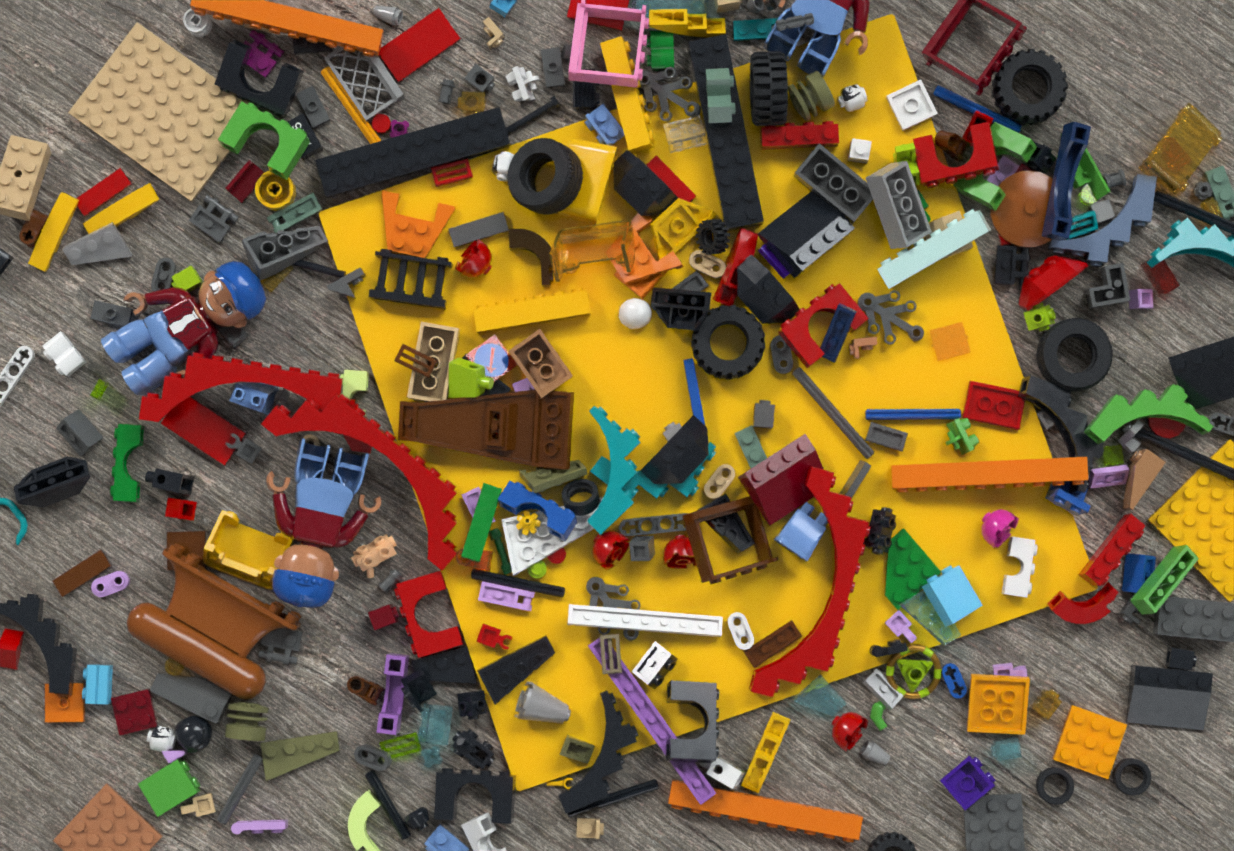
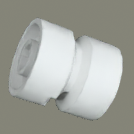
(197, 24)

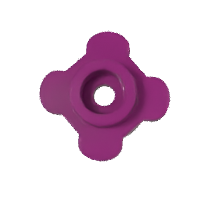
(395, 125)

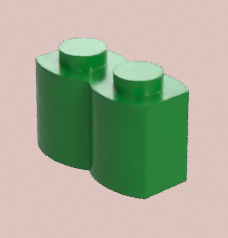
(662, 50)

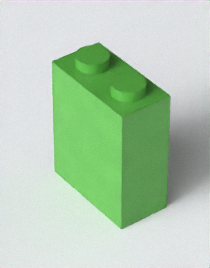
(169, 786)

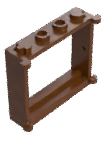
(699, 548)

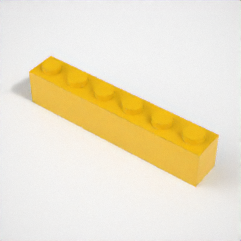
(628, 99)
(531, 312)

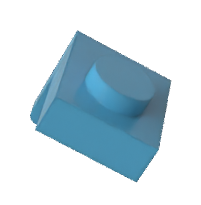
(502, 6)

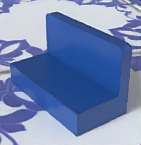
(1137, 571)

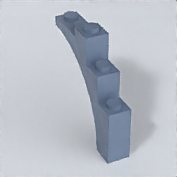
(1096, 245)

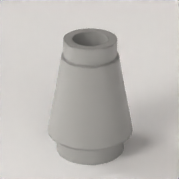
(388, 14)
(874, 753)

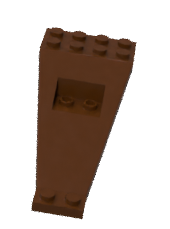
(529, 427)

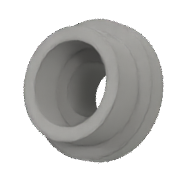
(282, 396)

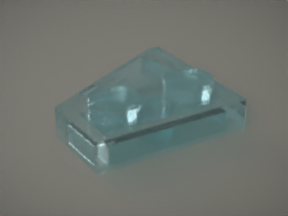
(820, 697)

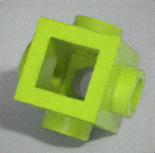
(1040, 317)

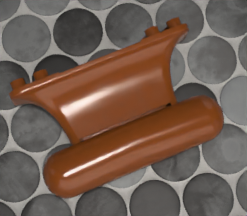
(210, 626)

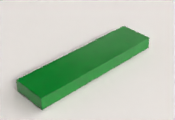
(481, 522)

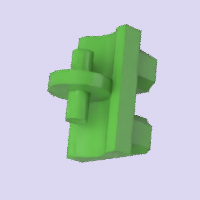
(959, 437)

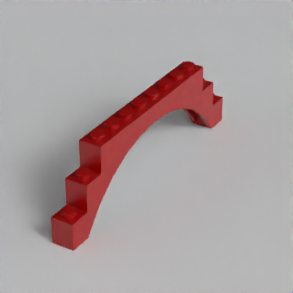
(209, 372)
(345, 419)
(819, 644)

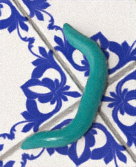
(19, 515)

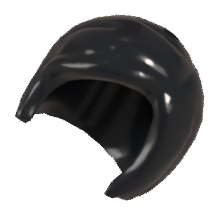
(193, 733)

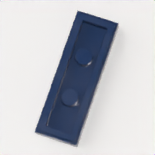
(837, 332)

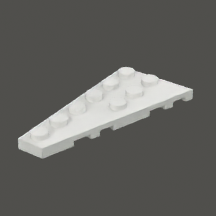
(532, 548)

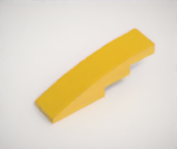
(681, 23)
(123, 209)
(53, 231)
(765, 752)

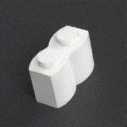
(64, 354)

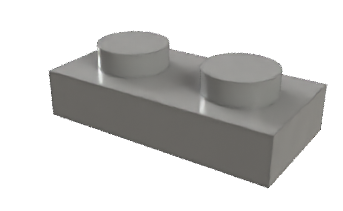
(879, 686)

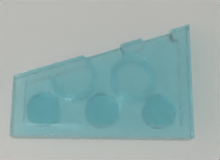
(924, 613)

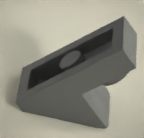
(342, 286)

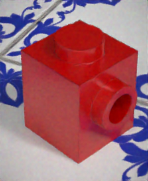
(180, 509)

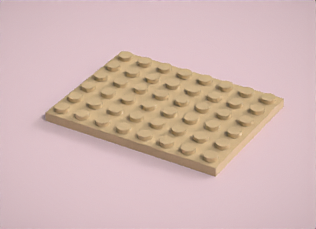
(159, 111)

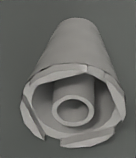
(540, 705)

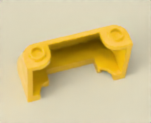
(596, 164)
(243, 550)

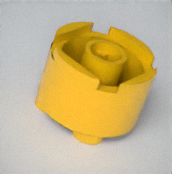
(267, 184)

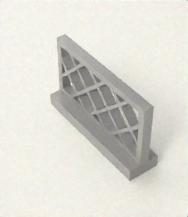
(380, 72)

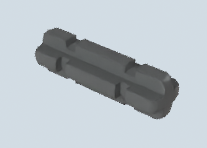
(796, 21)

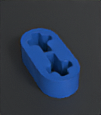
(950, 683)

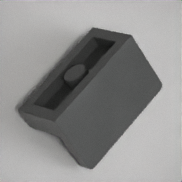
(79, 432)

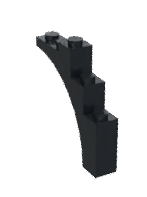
(1070, 423)
(59, 659)
(591, 786)

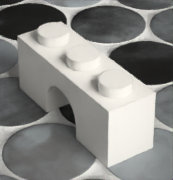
(1020, 584)
(479, 831)

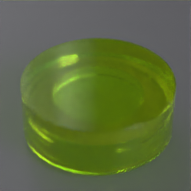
(1087, 196)

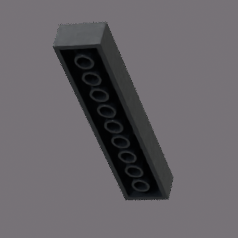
(726, 140)
(413, 152)

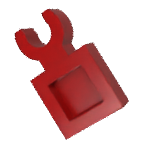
(491, 635)

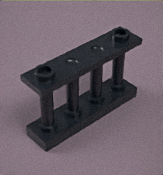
(399, 295)

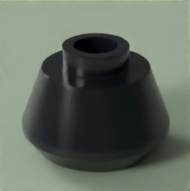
(417, 819)

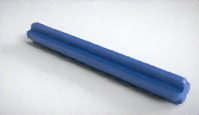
(971, 107)
(912, 414)

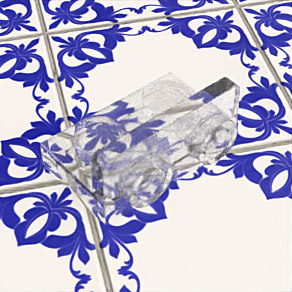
(685, 134)

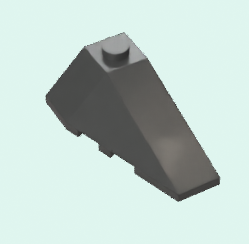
(276, 251)
(193, 694)

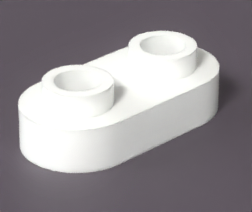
(740, 631)

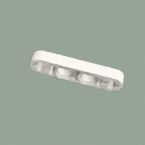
(13, 380)

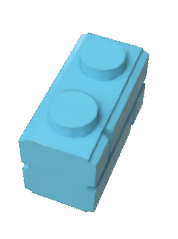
(98, 684)

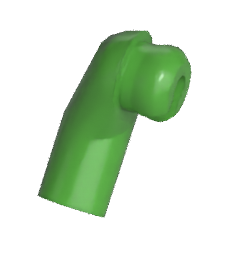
(876, 715)

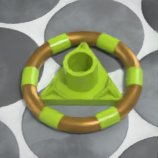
(914, 671)

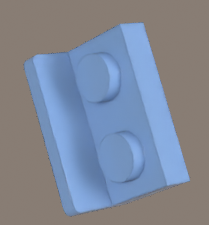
(604, 125)
(444, 840)

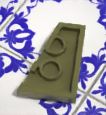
(546, 478)

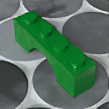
(128, 439)

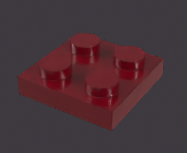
(134, 712)

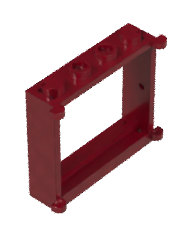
(948, 27)

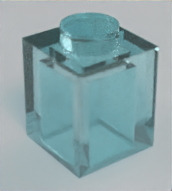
(1006, 749)

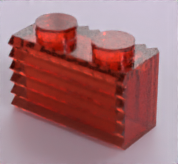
(1161, 277)

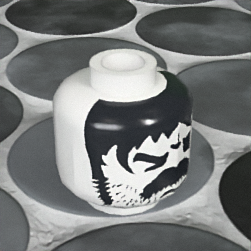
(852, 97)
(501, 165)
(161, 739)

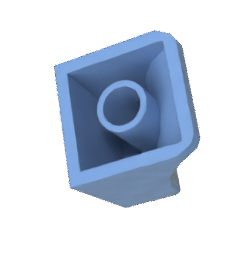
(254, 396)
(802, 532)

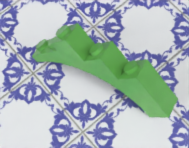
(1146, 405)

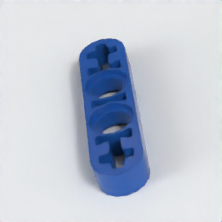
(693, 389)

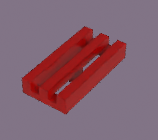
(446, 174)

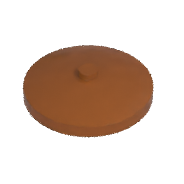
(1023, 209)

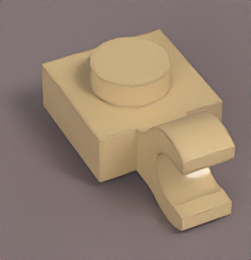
(201, 805)

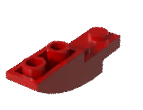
(742, 247)

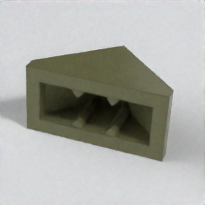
(577, 749)

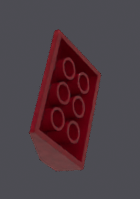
(779, 481)

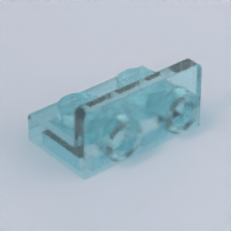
(435, 724)

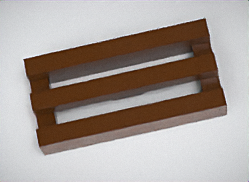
(400, 353)

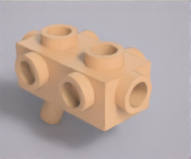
(372, 554)

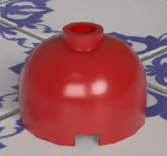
(475, 260)
(609, 547)
(678, 553)
(848, 729)

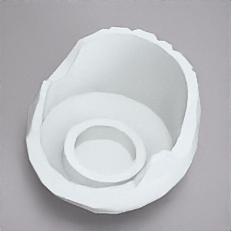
(635, 313)

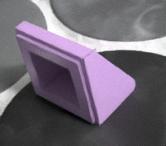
(1141, 299)
(173, 755)

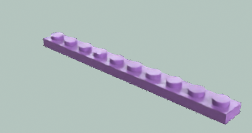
(653, 722)

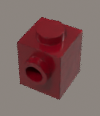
(384, 616)

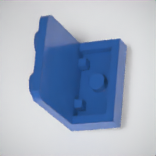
(1061, 497)

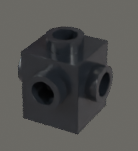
(1041, 159)
(472, 704)

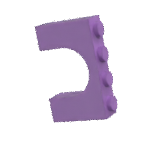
(391, 714)

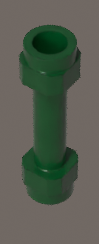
(495, 535)

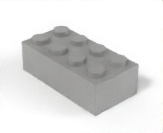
(898, 205)

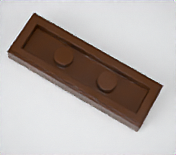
(82, 573)
(772, 643)

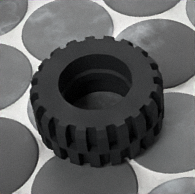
(1047, 69)
(768, 88)
(754, 342)

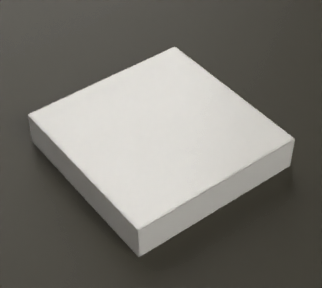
(911, 105)

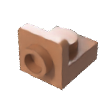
(864, 343)

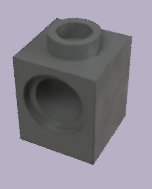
(476, 72)
(763, 414)
(642, 548)

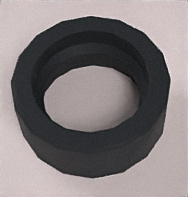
(578, 486)
(1146, 776)
(1069, 785)

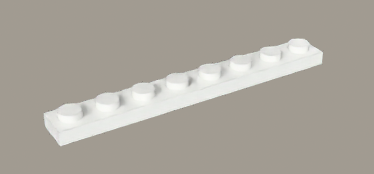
(644, 620)

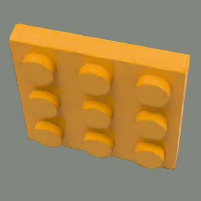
(998, 704)
(1089, 742)

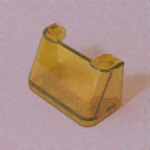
(1181, 149)

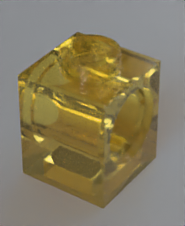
(480, 97)
(1038, 706)

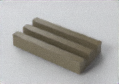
(612, 670)

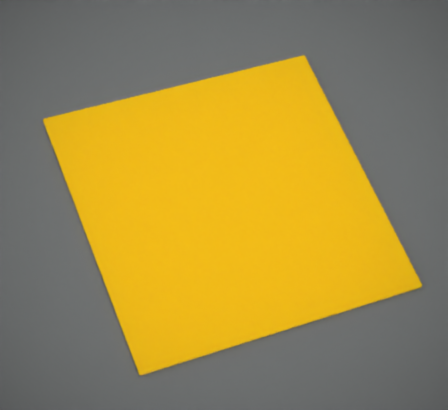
(644, 388)

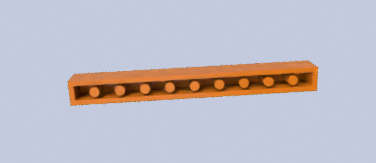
(295, 23)
(990, 473)
(771, 811)

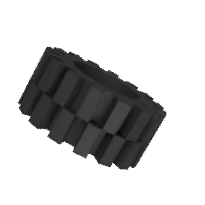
(720, 235)

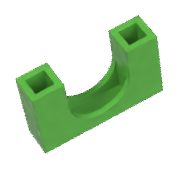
(248, 120)
(1005, 142)

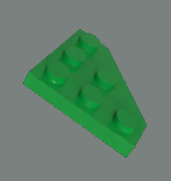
(906, 569)

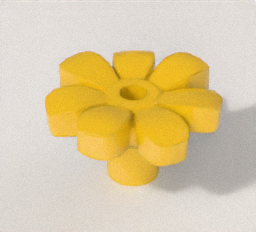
(530, 526)

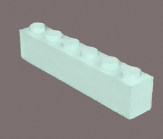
(934, 249)

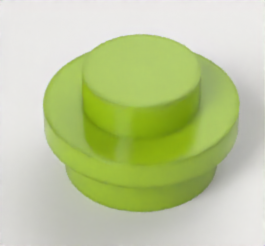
(537, 570)

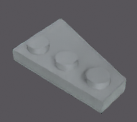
(97, 246)

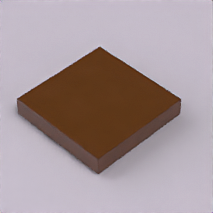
(192, 541)

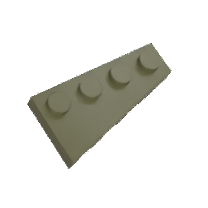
(292, 753)

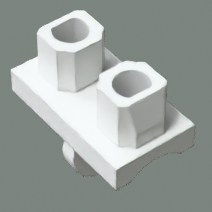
(525, 82)

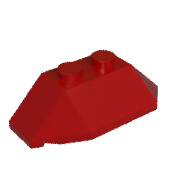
(1048, 278)

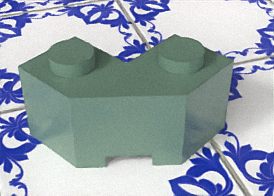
(718, 95)

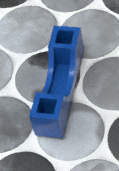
(517, 498)

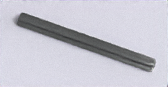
(833, 413)

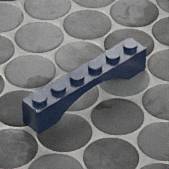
(1058, 213)

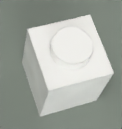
(859, 150)

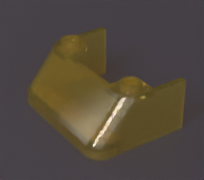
(591, 245)

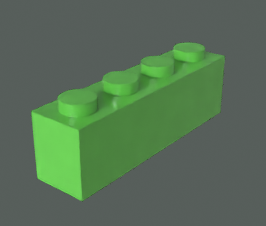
(1164, 579)

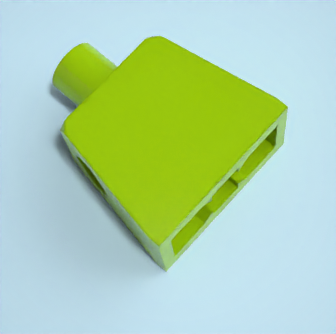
(467, 379)

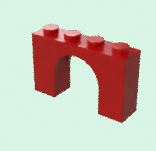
(981, 162)
(796, 332)
(424, 641)

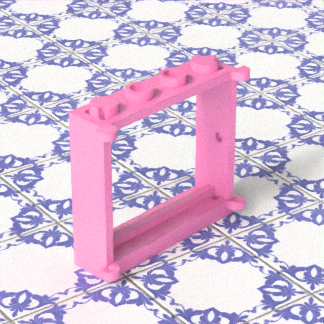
(608, 12)

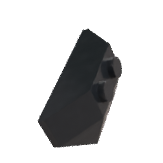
(641, 186)
(763, 293)
(681, 307)
(679, 455)
(53, 482)

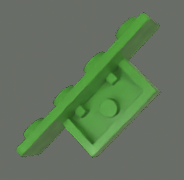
(1089, 174)

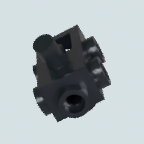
(881, 530)
(468, 745)

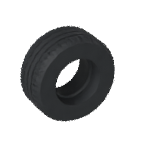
(525, 167)
(1098, 343)

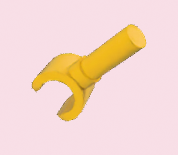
(560, 783)

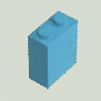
(951, 595)

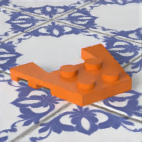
(409, 234)
(644, 263)

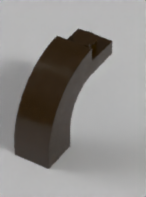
(527, 240)

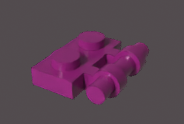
(257, 59)

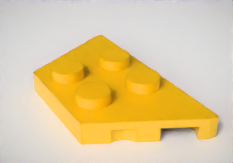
(678, 225)

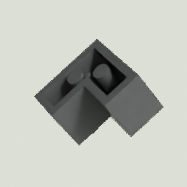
(1114, 290)

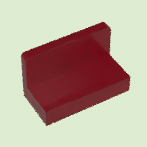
(244, 182)

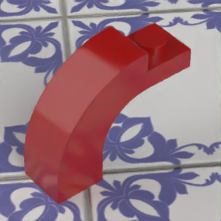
(1085, 611)

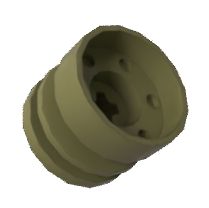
(808, 97)
(246, 721)

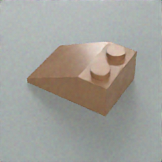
(540, 363)
(1142, 472)

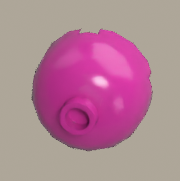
(997, 526)

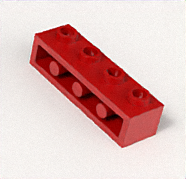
(800, 136)
(1112, 549)

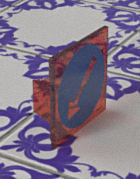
(493, 357)

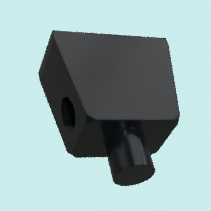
(170, 481)

